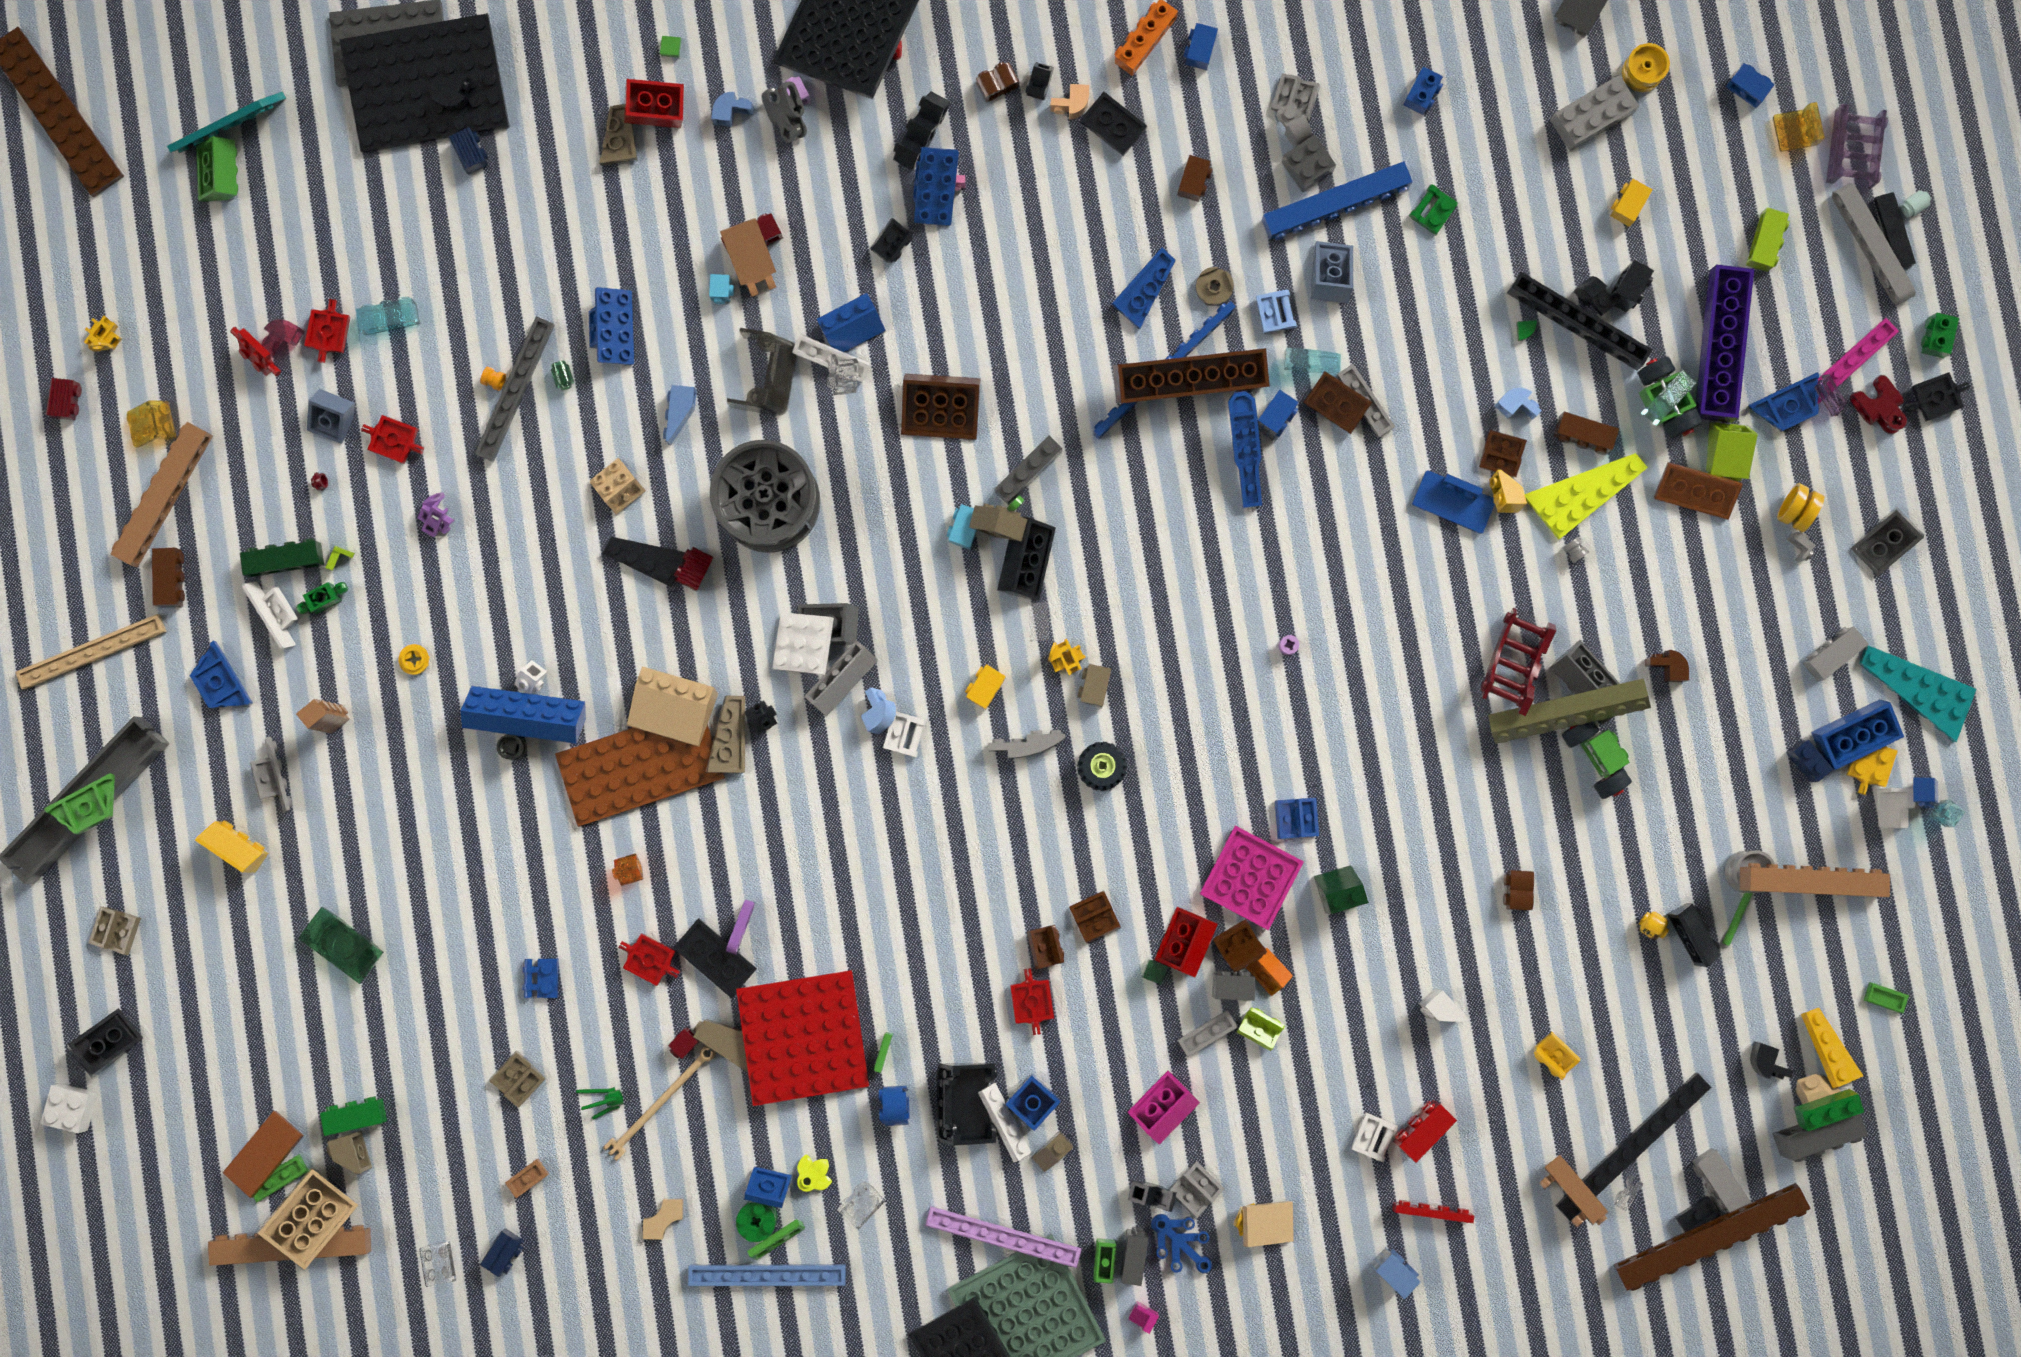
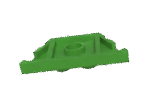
(86, 806)

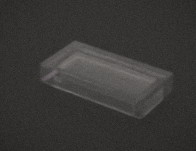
(1038, 621)

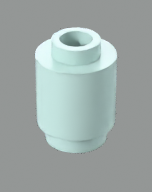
(1915, 203)

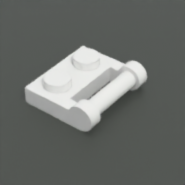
(898, 732)
(1368, 1135)

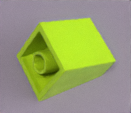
(1730, 450)

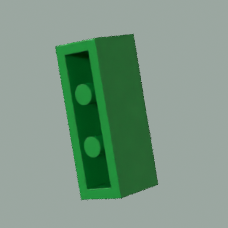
(1828, 1109)
(353, 1115)

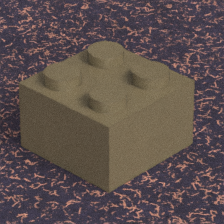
(998, 522)

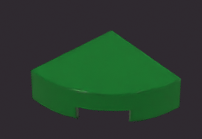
(1525, 329)

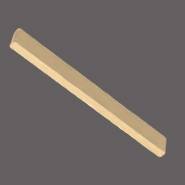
(90, 652)

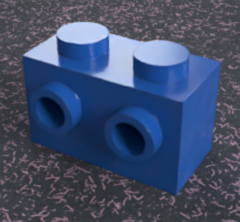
(1423, 90)

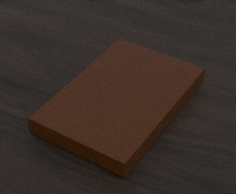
(1337, 402)

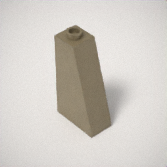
(723, 1040)

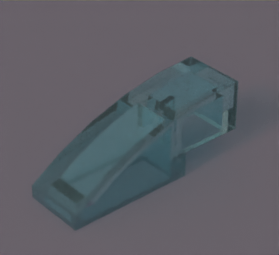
(1311, 360)

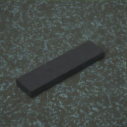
(1894, 228)

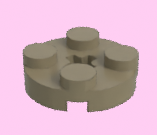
(1219, 277)

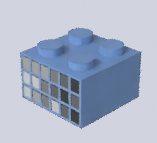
(1395, 1273)

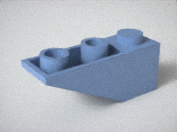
(681, 407)

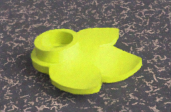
(815, 1172)

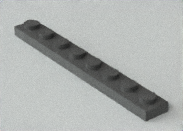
(514, 389)

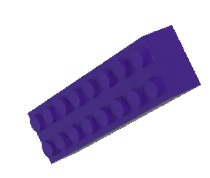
(1724, 343)

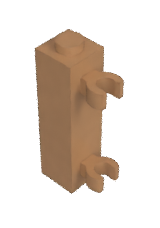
(1576, 1190)

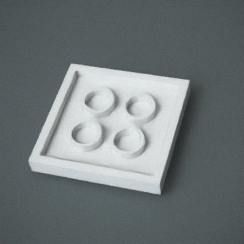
(803, 643)

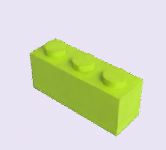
(1768, 239)

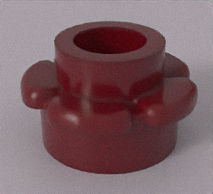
(319, 481)

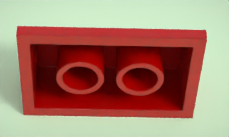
(1186, 942)

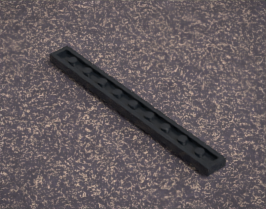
(1639, 1140)

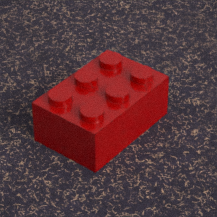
(653, 103)
(1424, 1130)

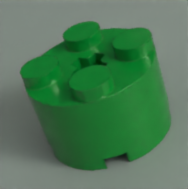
(753, 1231)

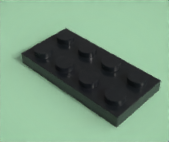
(708, 954)

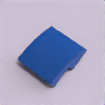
(1296, 818)

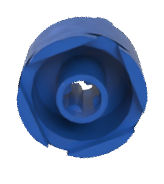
(895, 1106)

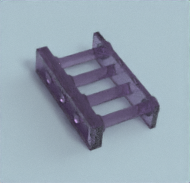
(1838, 152)

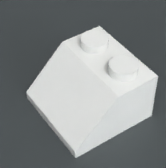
(1441, 1007)

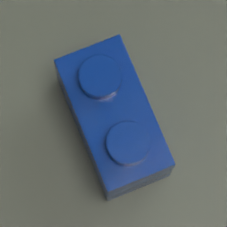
(1201, 46)
(1750, 85)

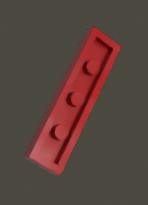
(1425, 1210)

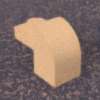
(1075, 105)

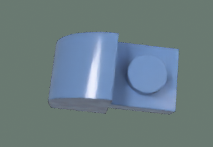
(727, 105)

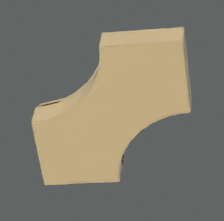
(655, 1226)

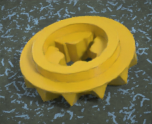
(407, 654)

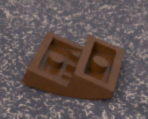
(1502, 453)
(1095, 917)

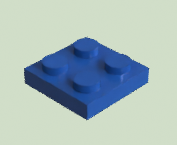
(767, 1187)

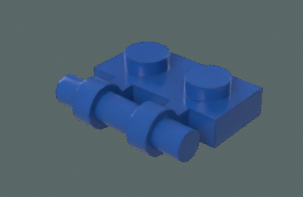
(546, 979)

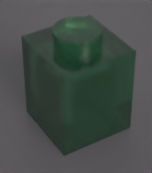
(1154, 971)

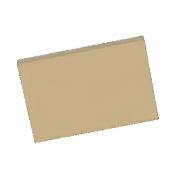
(1267, 1223)

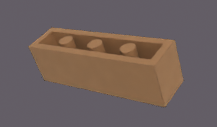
(323, 716)

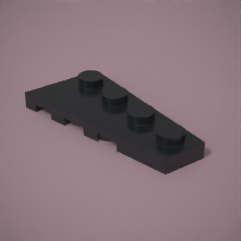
(645, 558)

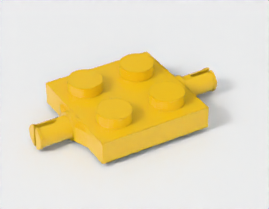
(1873, 768)

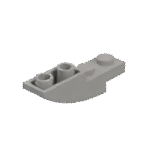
(1035, 744)

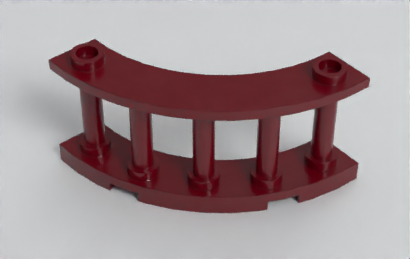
(1530, 672)

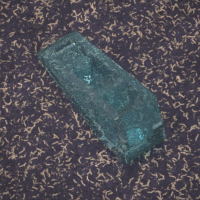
(1669, 397)

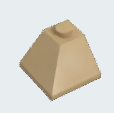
(1814, 1088)

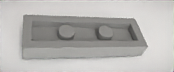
(1207, 1033)

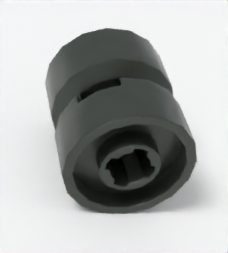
(511, 747)

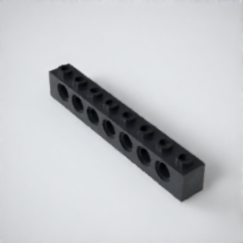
(1579, 321)

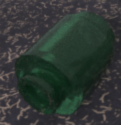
(562, 375)

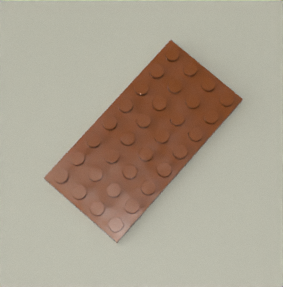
(631, 772)

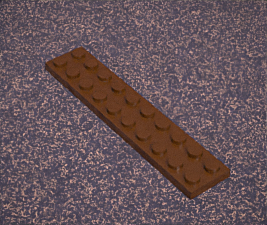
(57, 113)

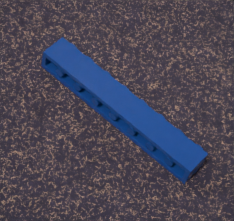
(1336, 201)

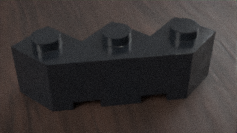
(921, 129)

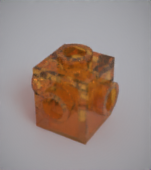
(627, 869)

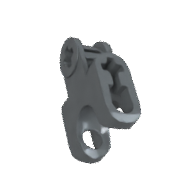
(785, 110)

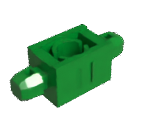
(310, 604)

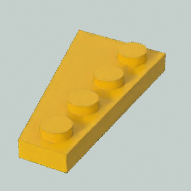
(1832, 1053)

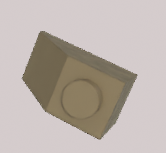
(1052, 1151)

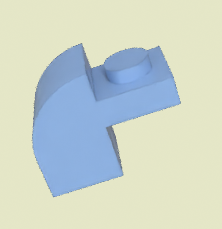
(1516, 399)
(881, 714)

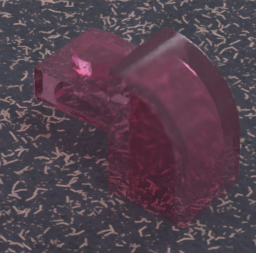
(279, 331)

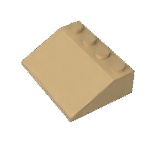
(671, 706)
(307, 1218)

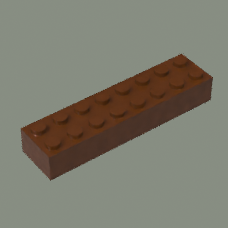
(1191, 375)

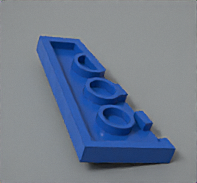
(1142, 291)

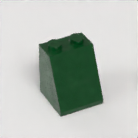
(1340, 890)

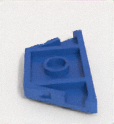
(1789, 404)
(218, 681)

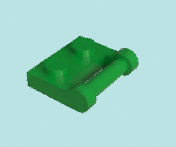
(1438, 214)

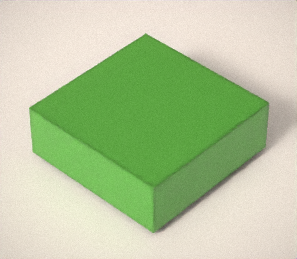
(670, 46)

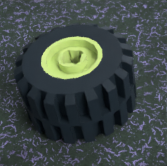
(1102, 766)

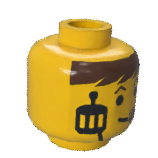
(1654, 925)

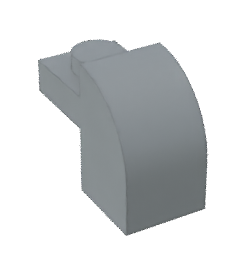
(1295, 124)

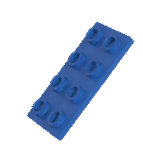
(935, 185)
(612, 326)
(1454, 501)

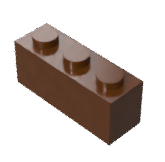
(1586, 433)
(167, 577)

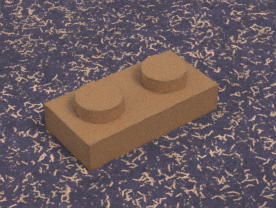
(527, 1178)

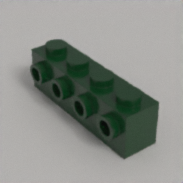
(281, 558)

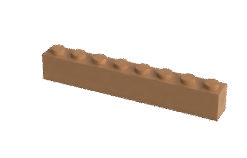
(161, 494)
(1814, 881)
(257, 1249)

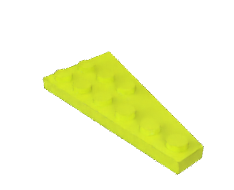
(1575, 498)

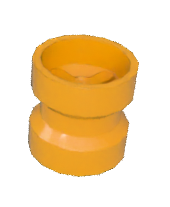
(493, 378)

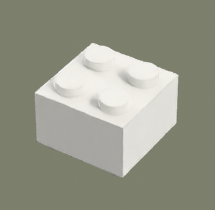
(69, 1108)

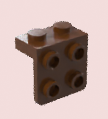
(1239, 946)

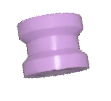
(1285, 646)

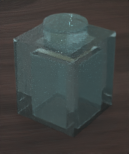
(1947, 813)

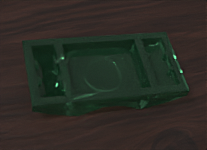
(341, 944)

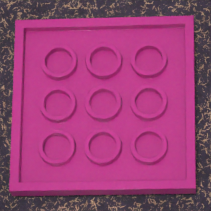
(1251, 877)

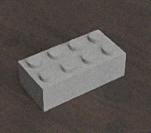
(1594, 113)

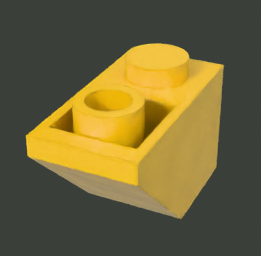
(1507, 493)

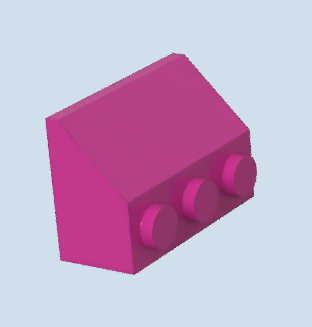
(1163, 1107)

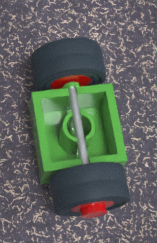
(1656, 371)
(1604, 754)

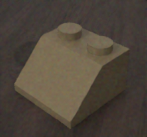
(350, 1152)

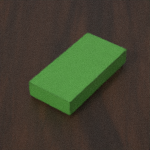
(1886, 998)
(883, 1052)

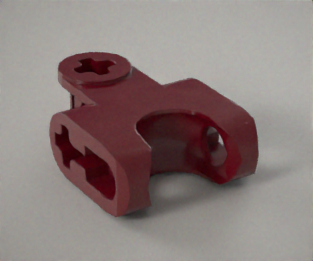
(1883, 408)

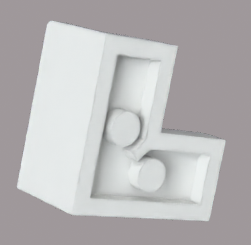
(1894, 806)

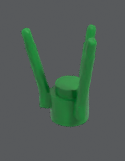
(613, 1099)

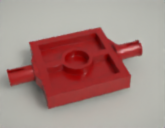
(327, 331)
(251, 349)
(392, 439)
(649, 959)
(1032, 1001)

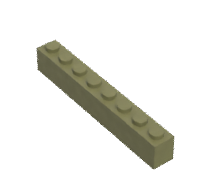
(1570, 711)

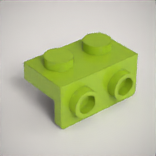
(1260, 1028)

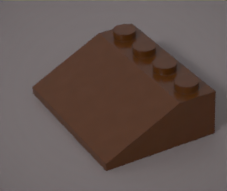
(940, 406)

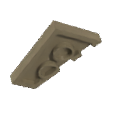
(619, 138)

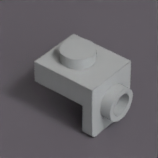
(1803, 543)

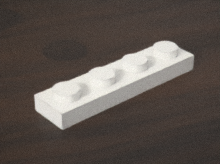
(822, 354)
(1004, 1122)

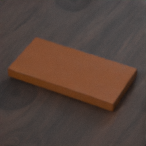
(1698, 490)
(263, 1154)

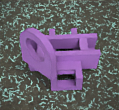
(430, 508)

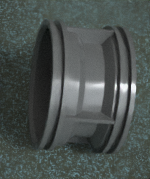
(733, 473)

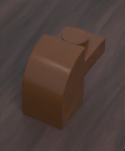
(1674, 663)

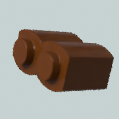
(997, 81)
(1519, 890)

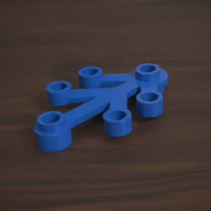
(1179, 1241)

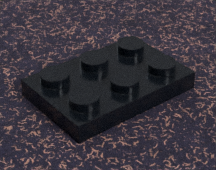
(1113, 123)

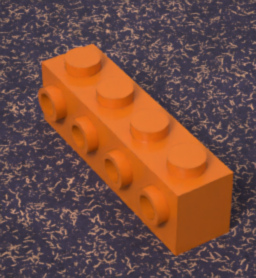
(1145, 37)

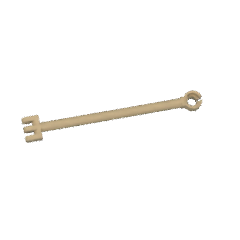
(618, 1145)

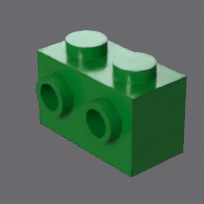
(1939, 335)

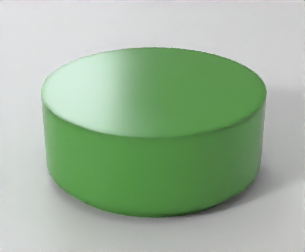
(1015, 504)

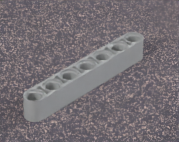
(1873, 244)

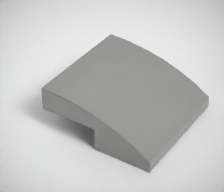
(1298, 91)
(1196, 1189)

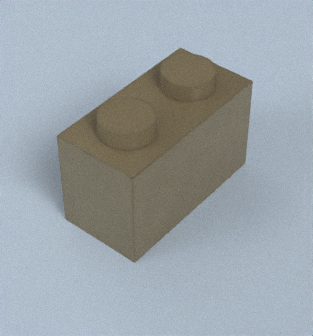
(1095, 685)

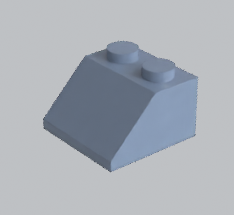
(329, 415)

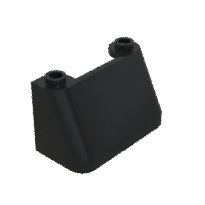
(960, 1111)

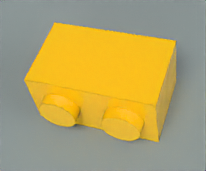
(1631, 202)
(985, 686)

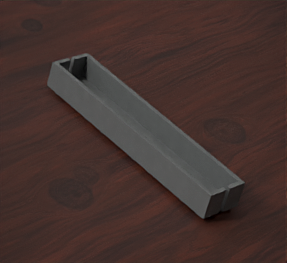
(46, 837)

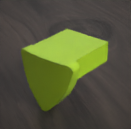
(334, 556)

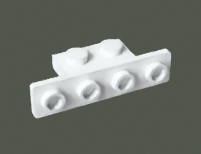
(274, 612)

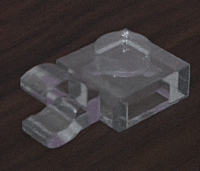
(1626, 1197)

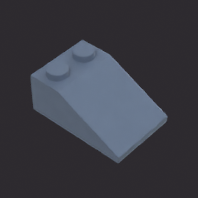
(1332, 272)

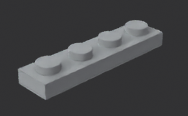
(1375, 415)

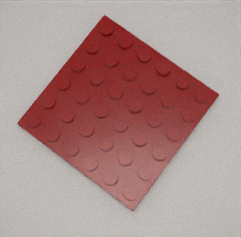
(802, 1037)

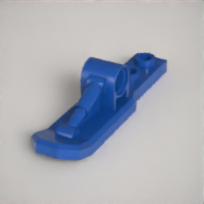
(1246, 446)

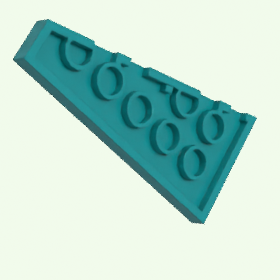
(227, 122)
(1927, 692)

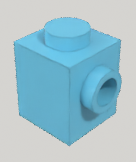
(720, 288)

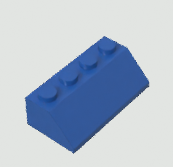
(1858, 734)

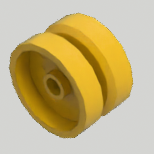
(1645, 67)
(1800, 507)

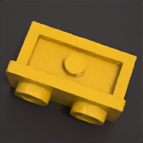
(1555, 1055)

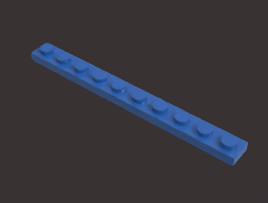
(1182, 351)

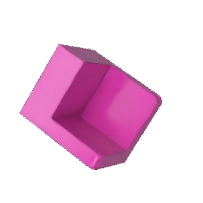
(1144, 1317)

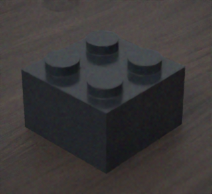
(1631, 285)

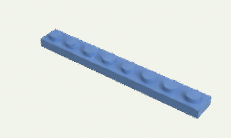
(767, 1275)

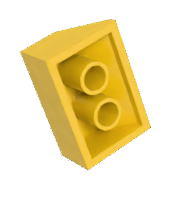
(233, 846)

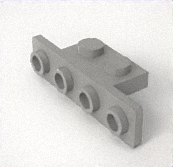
(268, 776)

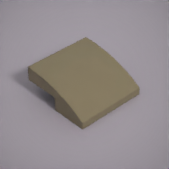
(114, 930)
(517, 1079)

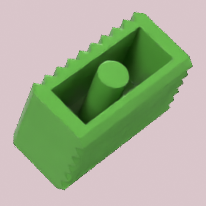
(1104, 1260)

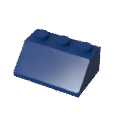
(851, 324)

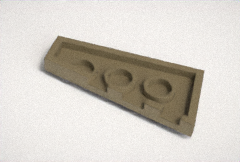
(729, 740)

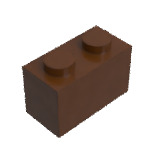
(1194, 177)

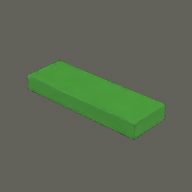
(282, 1176)
(776, 1239)

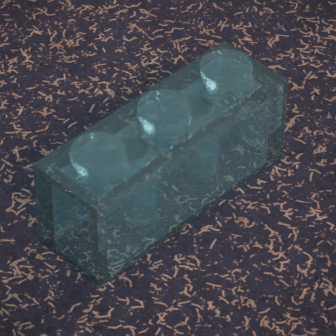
(387, 315)

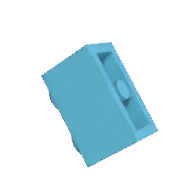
(960, 533)

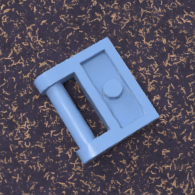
(1270, 314)

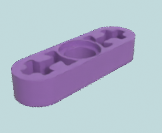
(740, 927)

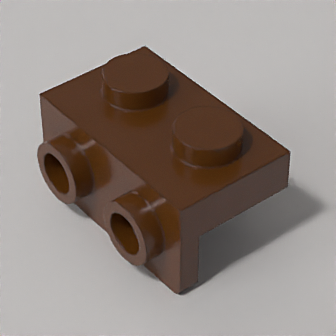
(1045, 946)

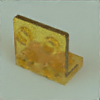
(1799, 128)

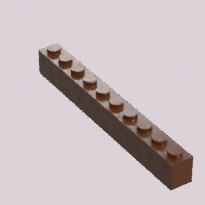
(1712, 1236)

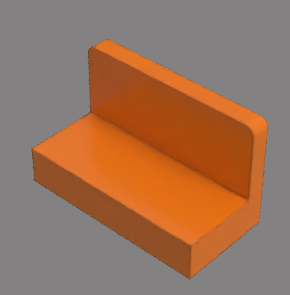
(1270, 972)

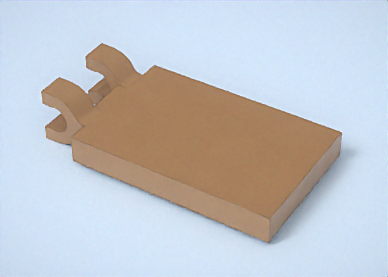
(749, 254)

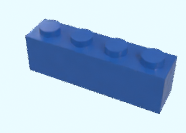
(1925, 792)

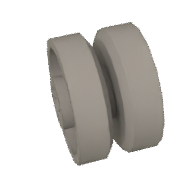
(1741, 859)

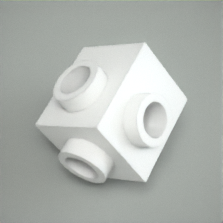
(530, 678)

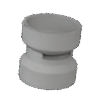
(1575, 549)

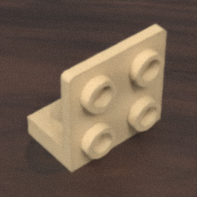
(617, 486)

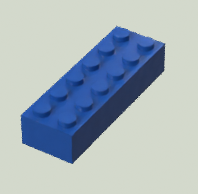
(523, 714)

